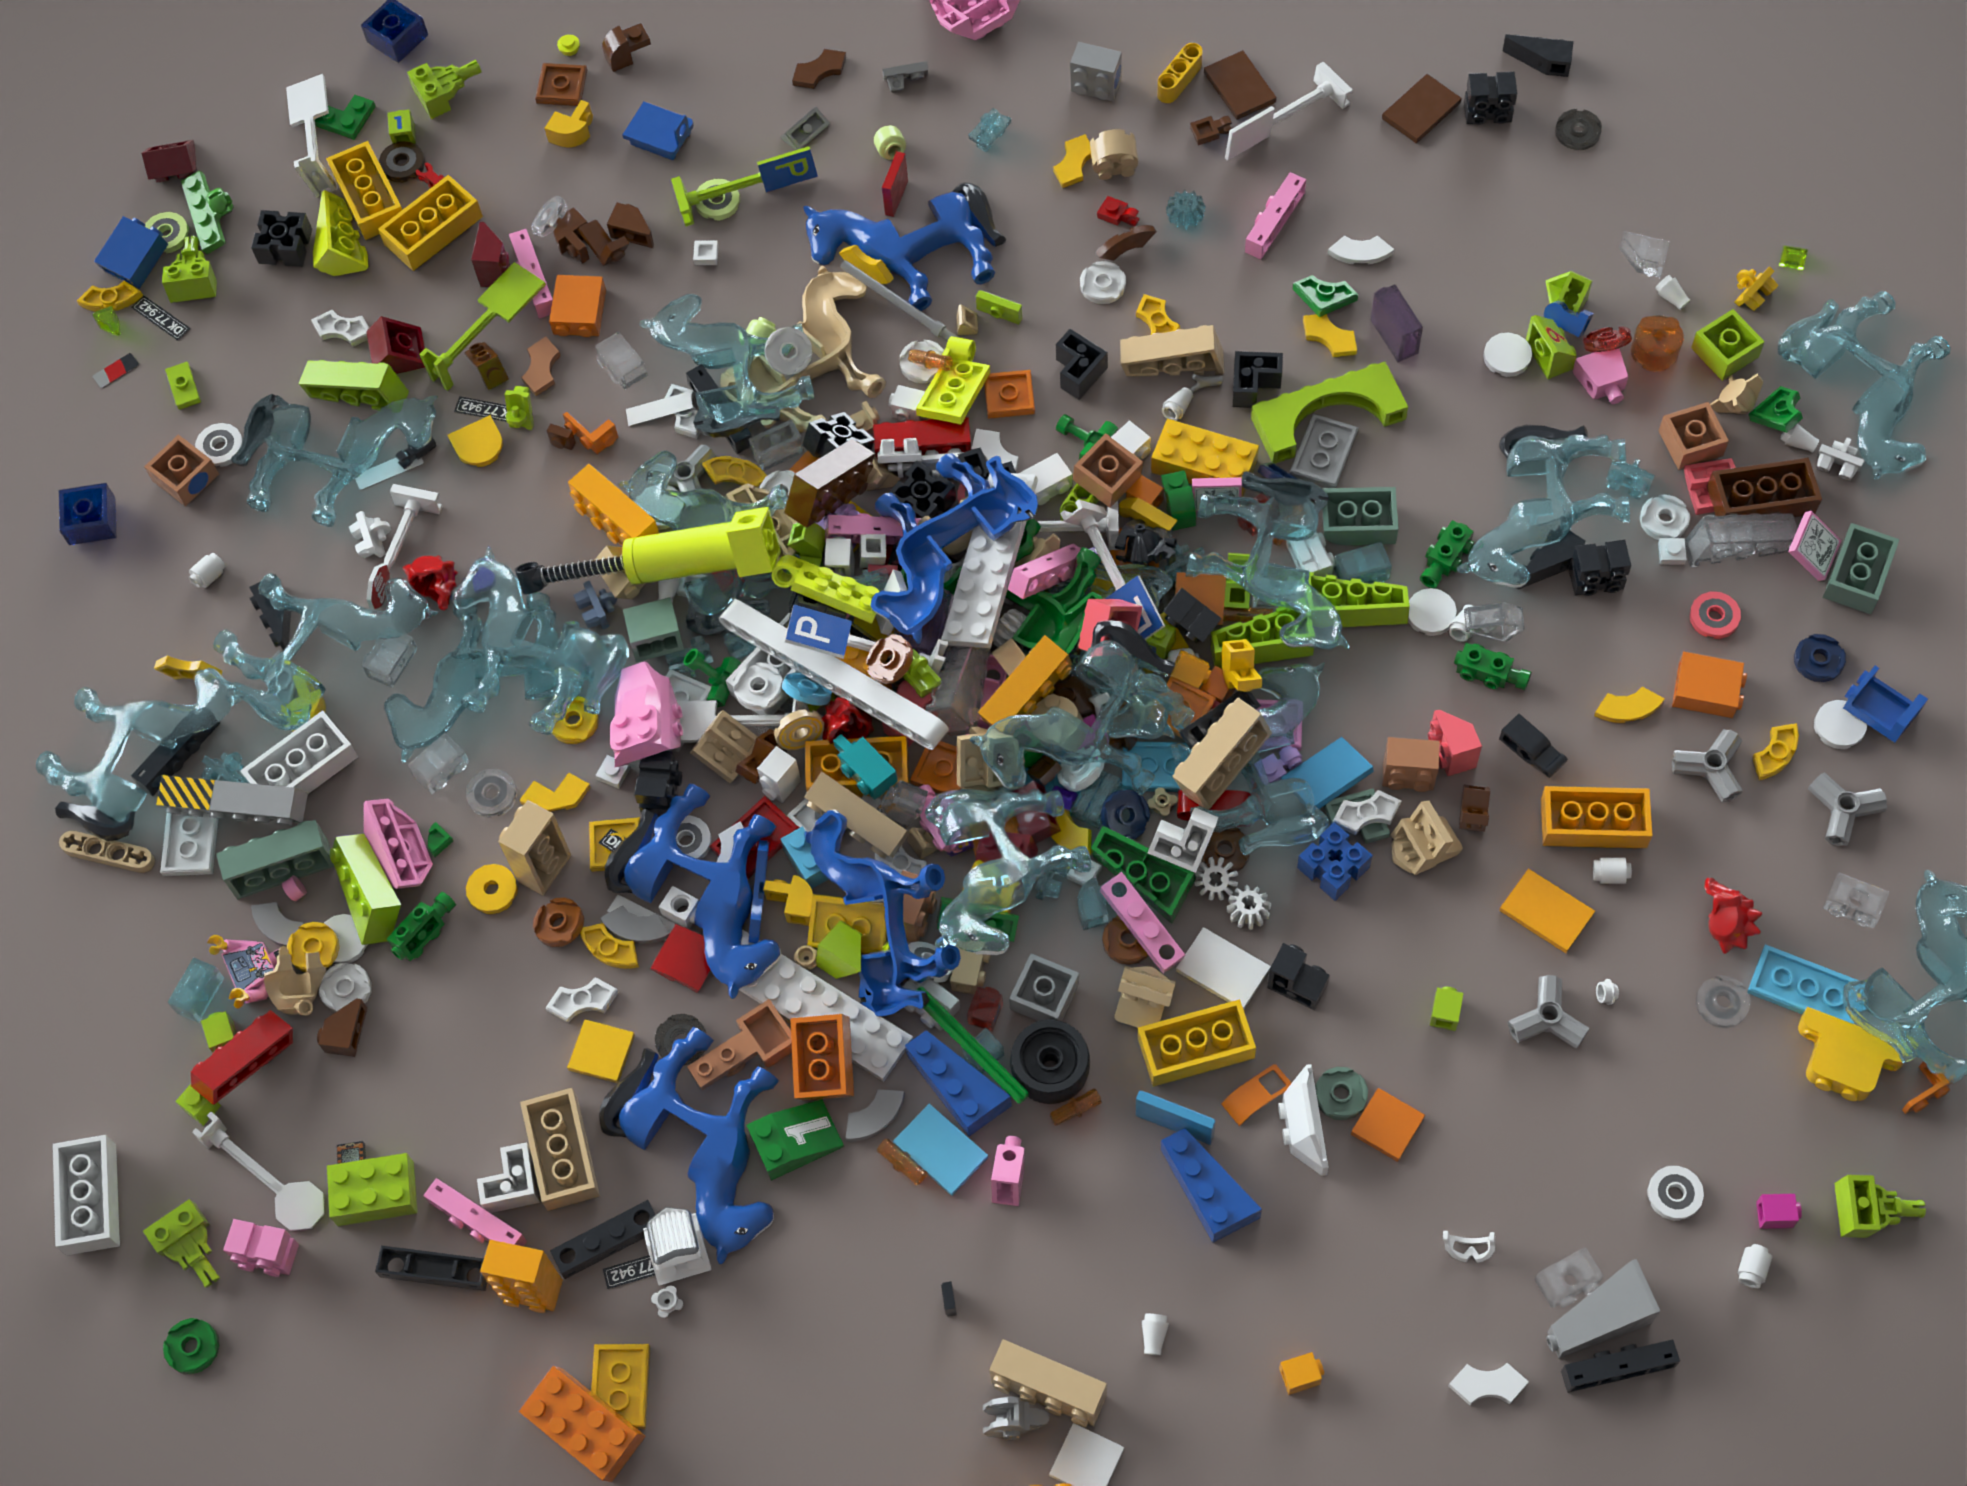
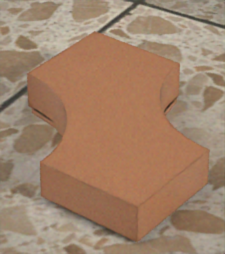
(543, 356)

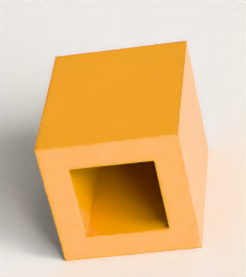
(1191, 669)
(1301, 1373)

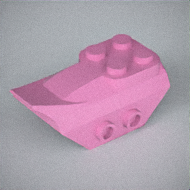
(644, 715)

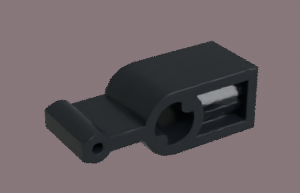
(1532, 745)

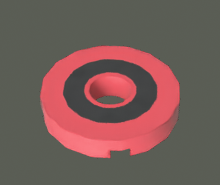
(1720, 603)

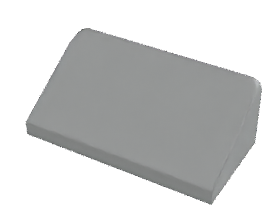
(805, 129)

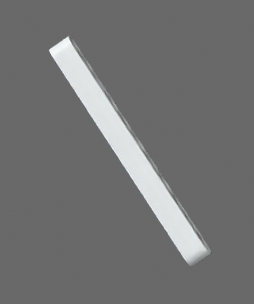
(835, 676)

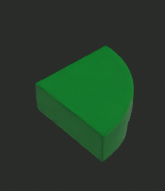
(438, 839)

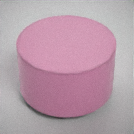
(294, 888)

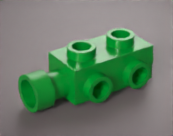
(1455, 541)
(1490, 667)
(414, 930)

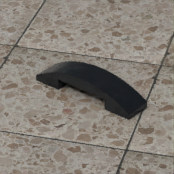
(1198, 729)

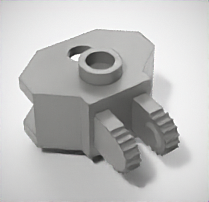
(1013, 1418)

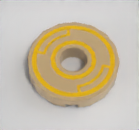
(787, 733)

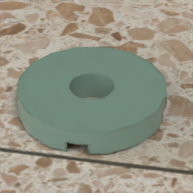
(1341, 1108)

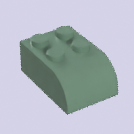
(1360, 516)
(1861, 568)

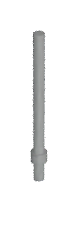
(937, 328)

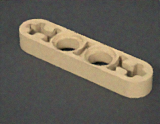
(107, 851)

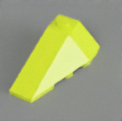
(336, 242)

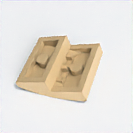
(724, 745)

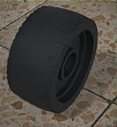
(1054, 1042)

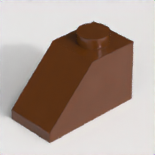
(628, 222)
(343, 1029)

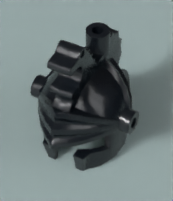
(1145, 544)

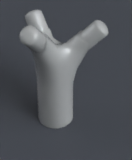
(1204, 381)

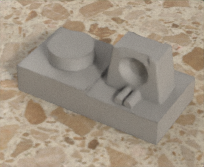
(896, 74)

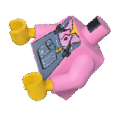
(246, 965)

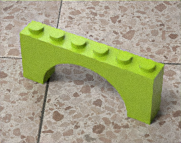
(1366, 388)

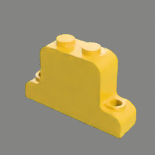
(1845, 1055)

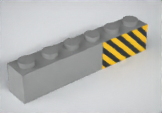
(232, 799)

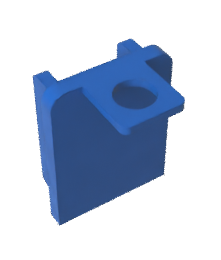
(658, 130)

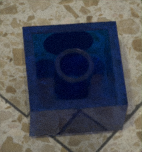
(394, 30)
(87, 514)

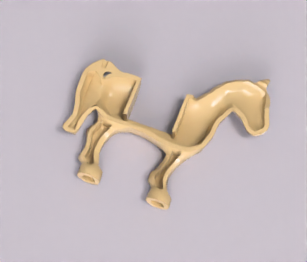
(829, 341)

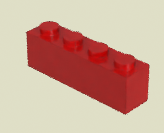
(930, 435)
(241, 1057)

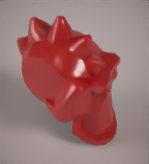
(432, 578)
(845, 719)
(1731, 916)

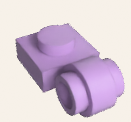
(1275, 768)

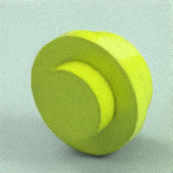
(568, 45)

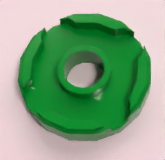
(201, 1357)

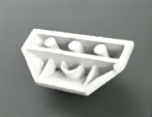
(1303, 1122)

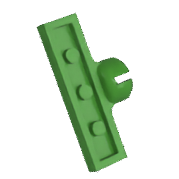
(206, 210)

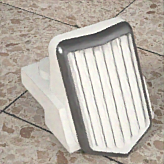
(676, 1245)

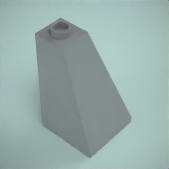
(1610, 1311)

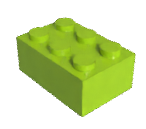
(371, 1189)

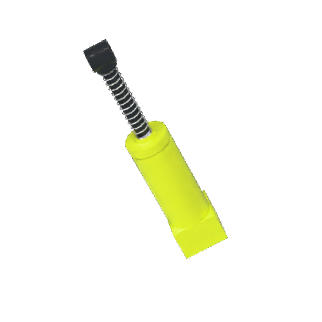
(743, 544)

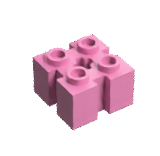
(261, 1247)

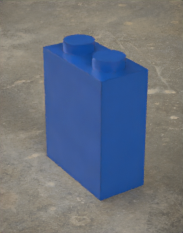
(131, 251)

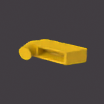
(1142, 510)

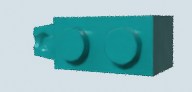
(865, 766)

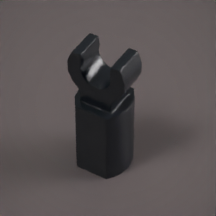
(408, 455)

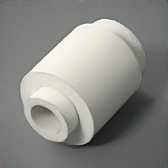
(206, 570)
(1611, 870)
(1754, 1266)

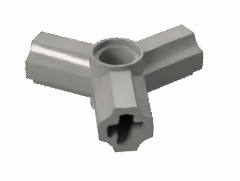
(693, 467)
(1719, 777)
(1842, 820)
(1548, 1001)

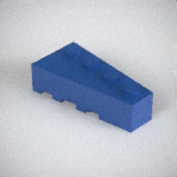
(960, 1086)
(1209, 1188)

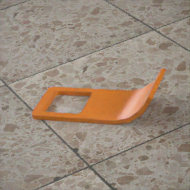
(1252, 1096)

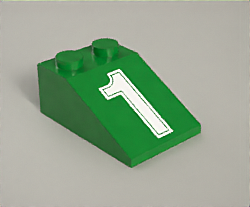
(794, 1137)

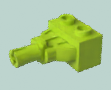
(440, 84)
(189, 275)
(1869, 1207)
(181, 1236)

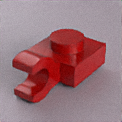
(430, 176)
(1116, 211)

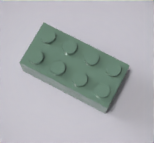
(274, 859)

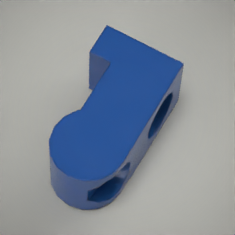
(1567, 318)

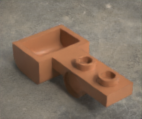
(761, 1034)

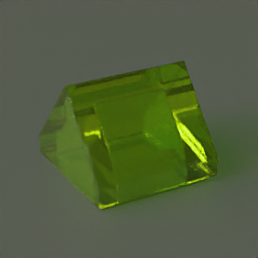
(1793, 256)
(107, 320)

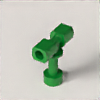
(1066, 425)
(717, 677)

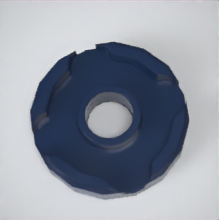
(1816, 670)
(1138, 809)

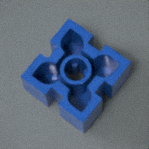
(1347, 861)

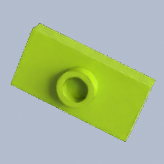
(999, 307)
(183, 385)

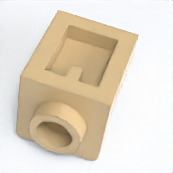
(866, 418)

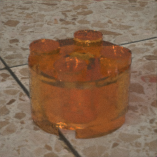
(1657, 342)

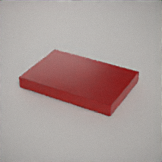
(783, 824)

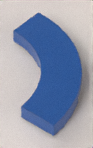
(758, 894)

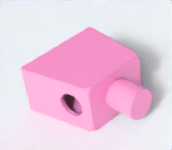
(1602, 374)
(1008, 1172)

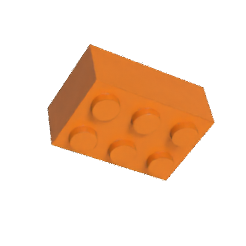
(822, 1057)

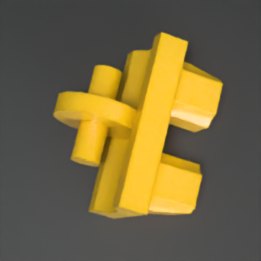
(1752, 284)

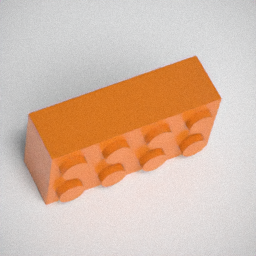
(582, 1424)

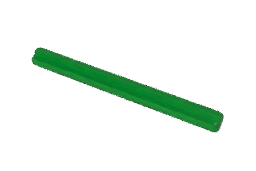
(975, 1049)

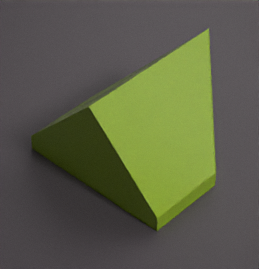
(1570, 289)
(840, 951)

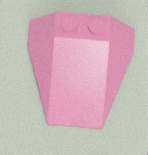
(973, 17)

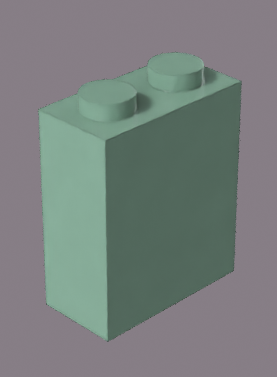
(653, 629)

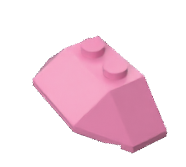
(396, 843)

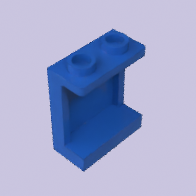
(1882, 705)

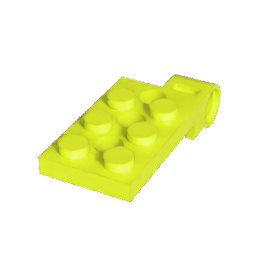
(941, 389)
(825, 586)

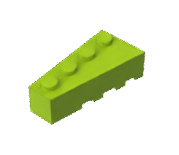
(1262, 635)
(366, 888)

